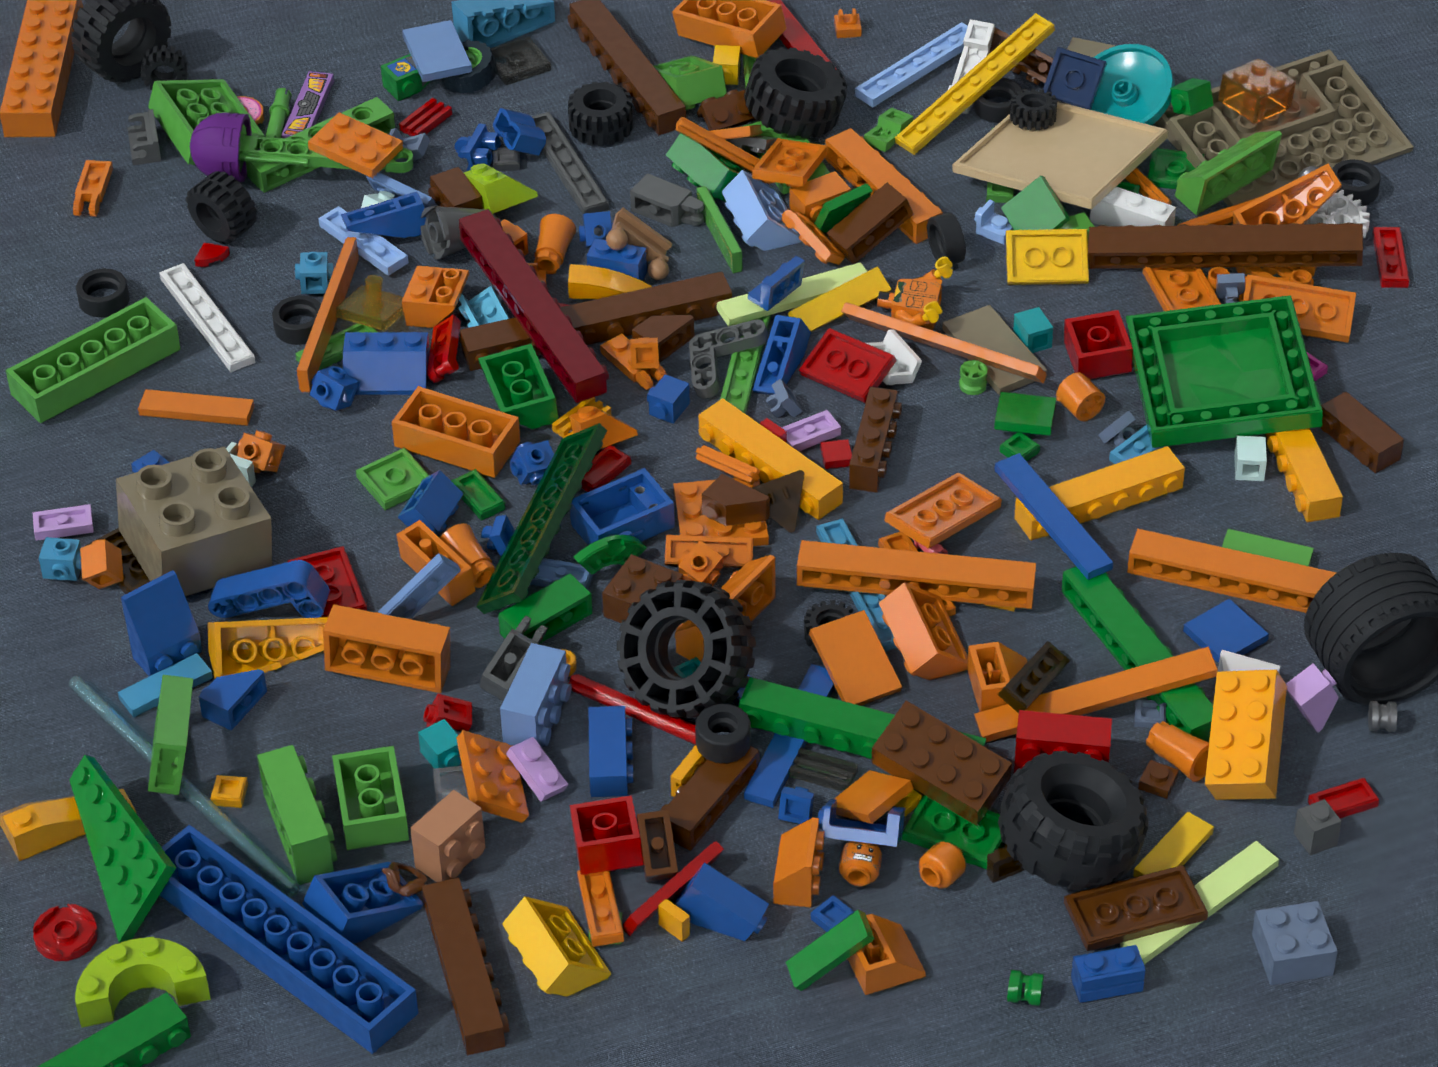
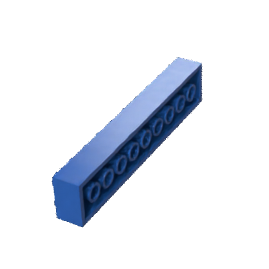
(287, 942)

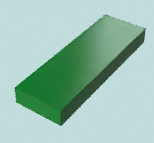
(830, 950)

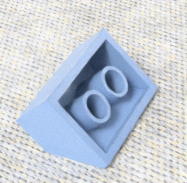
(758, 213)

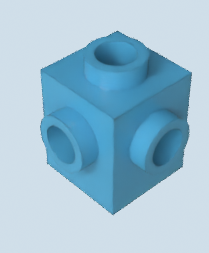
(314, 272)
(60, 559)

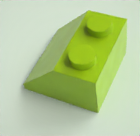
(497, 188)

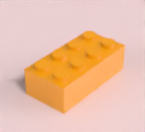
(1246, 735)

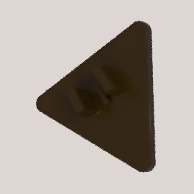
(784, 498)

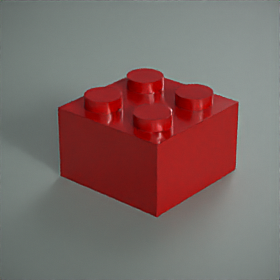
(1098, 344)
(606, 835)

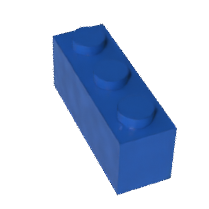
(609, 751)

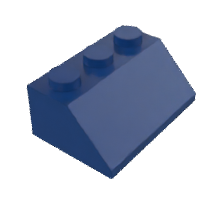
(387, 361)

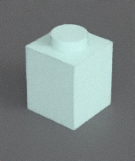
(1250, 458)

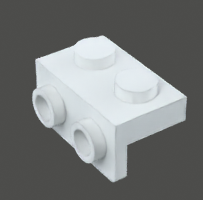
(907, 361)

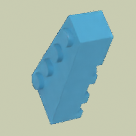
(499, 20)

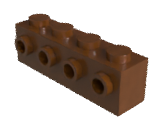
(1034, 64)
(874, 439)

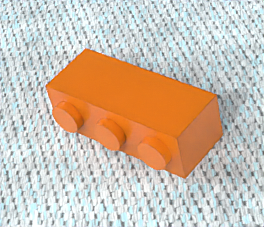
(420, 545)

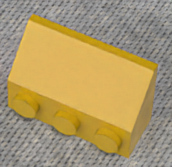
(554, 947)

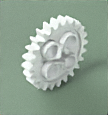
(1341, 210)

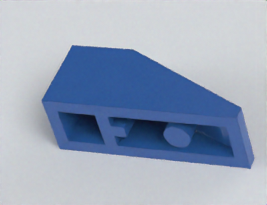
(392, 217)
(782, 353)

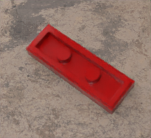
(1390, 257)

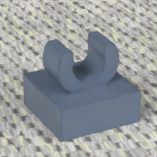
(1230, 286)
(783, 400)
(1118, 429)

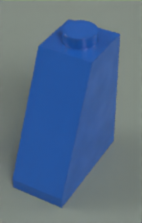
(722, 904)

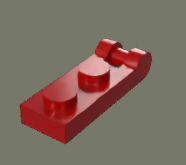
(444, 349)

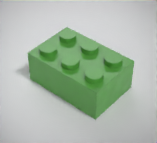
(370, 797)

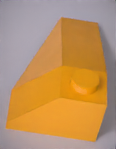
(262, 643)
(43, 825)

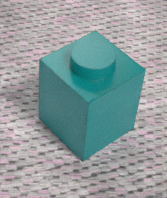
(1033, 329)
(440, 745)

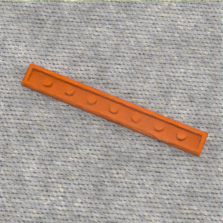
(326, 316)
(945, 342)
(1105, 691)

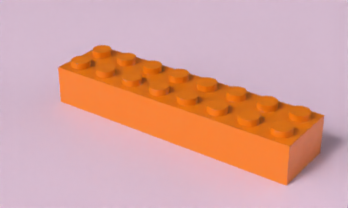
(39, 69)

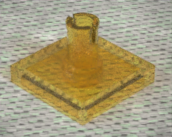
(371, 305)

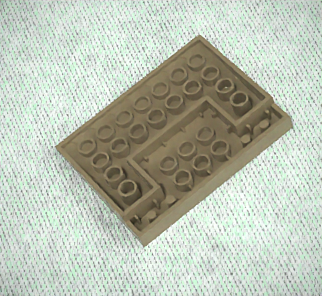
(1327, 123)

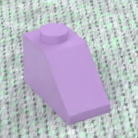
(1313, 695)

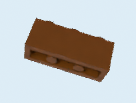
(870, 223)
(1361, 432)

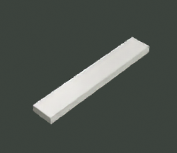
(207, 317)

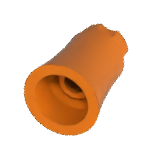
(553, 241)
(465, 545)
(1180, 749)

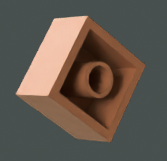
(448, 837)

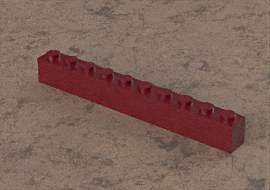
(533, 306)

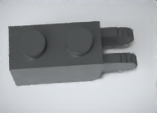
(665, 202)
(507, 660)

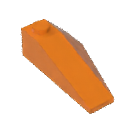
(1291, 202)

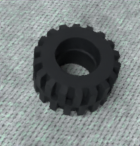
(600, 113)
(221, 207)

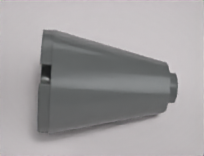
(442, 229)

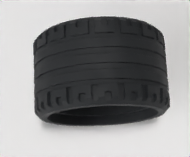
(1377, 628)

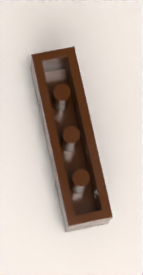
(707, 797)

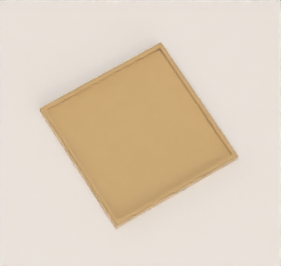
(1078, 155)

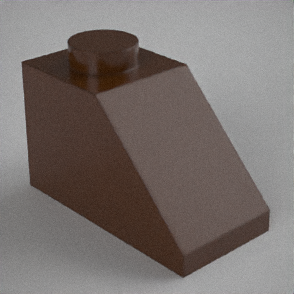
(671, 331)
(734, 502)

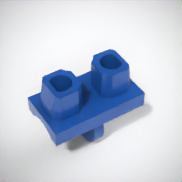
(478, 146)

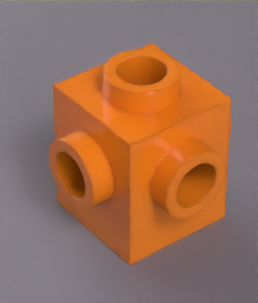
(261, 450)
(700, 564)

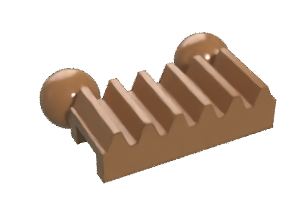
(635, 232)

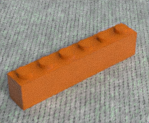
(864, 165)

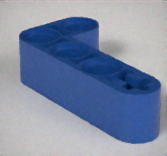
(270, 587)

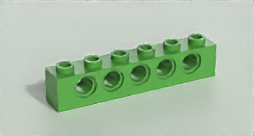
(271, 175)

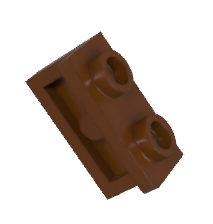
(725, 111)

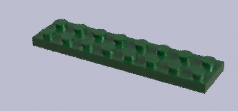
(542, 519)

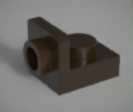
(1002, 865)

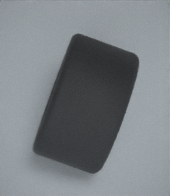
(723, 747)

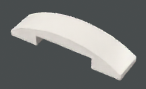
(976, 47)

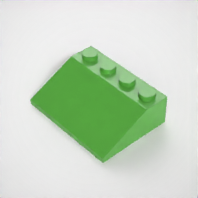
(185, 103)

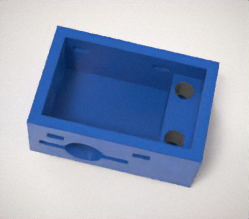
(623, 507)

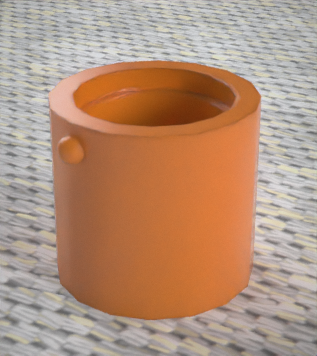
(1080, 396)

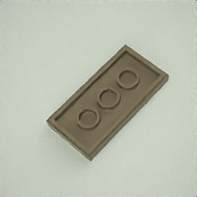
(990, 331)

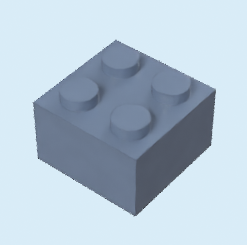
(1294, 943)

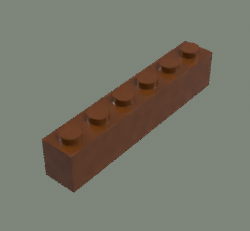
(464, 966)

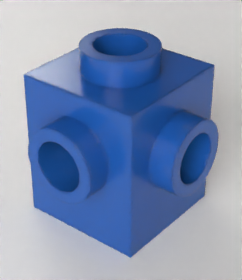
(591, 221)
(333, 388)
(531, 461)

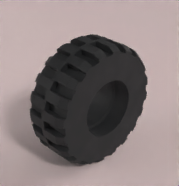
(646, 641)

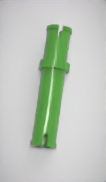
(278, 113)

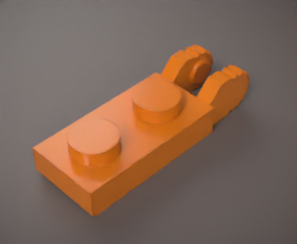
(92, 186)
(812, 237)
(619, 354)

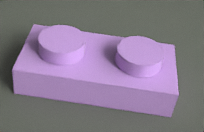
(812, 430)
(63, 522)
(537, 769)

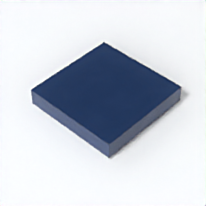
(1074, 78)

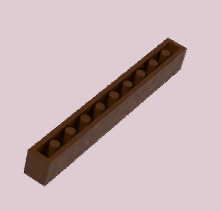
(1225, 246)
(607, 316)

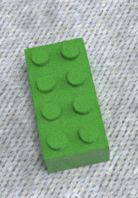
(297, 813)

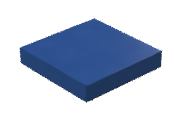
(1226, 629)

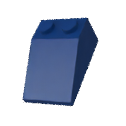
(160, 624)
(358, 901)

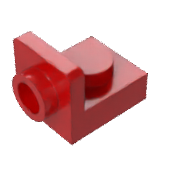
(455, 711)

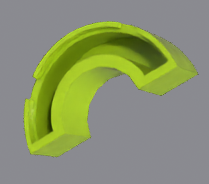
(134, 966)

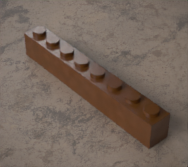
(626, 64)

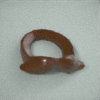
(393, 879)

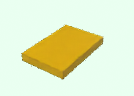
(1047, 256)

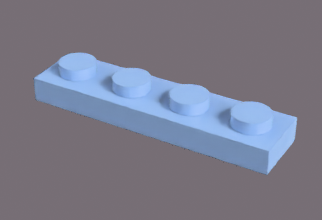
(370, 246)

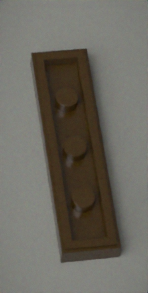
(1034, 677)

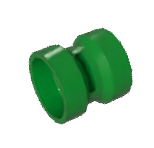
(1033, 987)

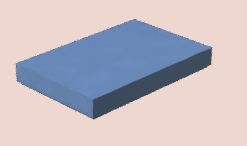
(437, 51)

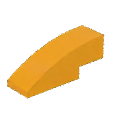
(599, 282)

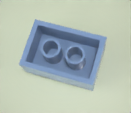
(536, 696)

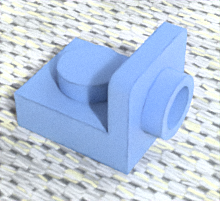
(991, 224)

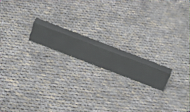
(570, 167)

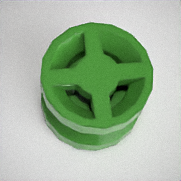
(973, 377)

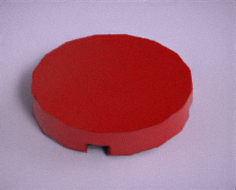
(65, 932)

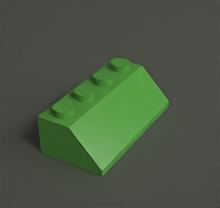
(1228, 171)

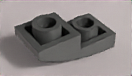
(753, 143)

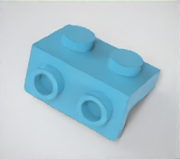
(483, 308)

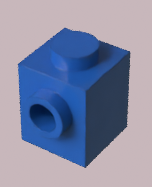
(668, 398)

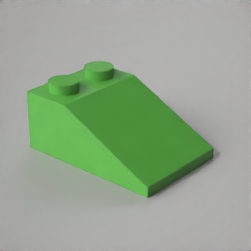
(693, 79)

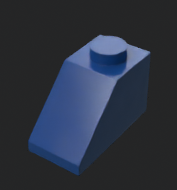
(232, 697)

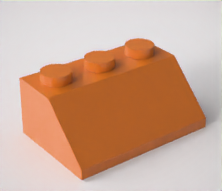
(923, 632)

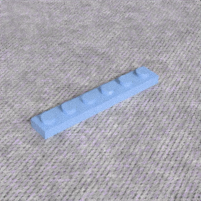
(912, 67)

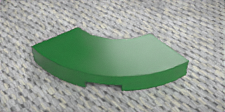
(609, 551)

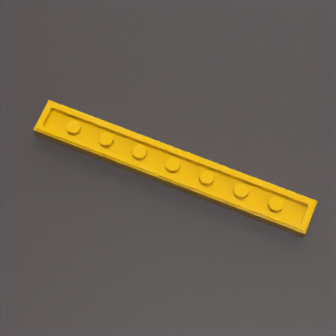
(974, 84)

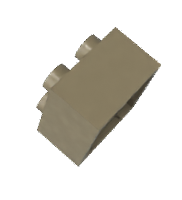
(194, 520)

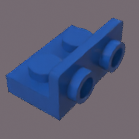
(779, 284)

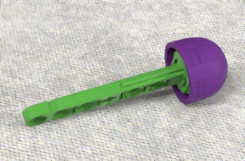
(227, 141)

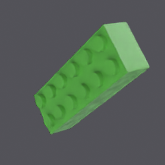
(93, 360)

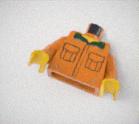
(918, 298)

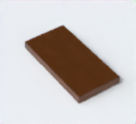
(1135, 908)

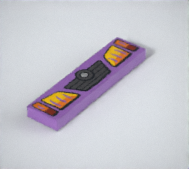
(309, 103)

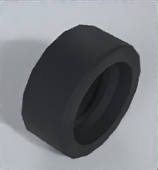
(996, 111)
(1360, 171)
(946, 237)
(105, 305)
(293, 307)

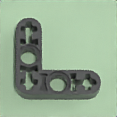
(704, 350)

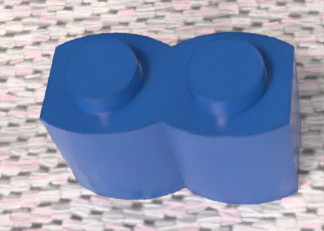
(519, 132)

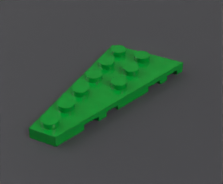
(123, 849)

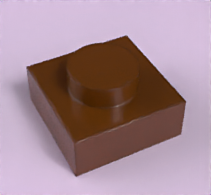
(1158, 779)

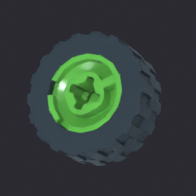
(482, 69)

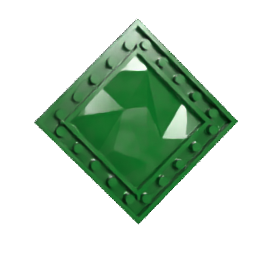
(1223, 371)

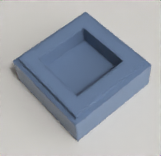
(1146, 713)

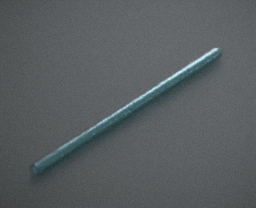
(188, 789)

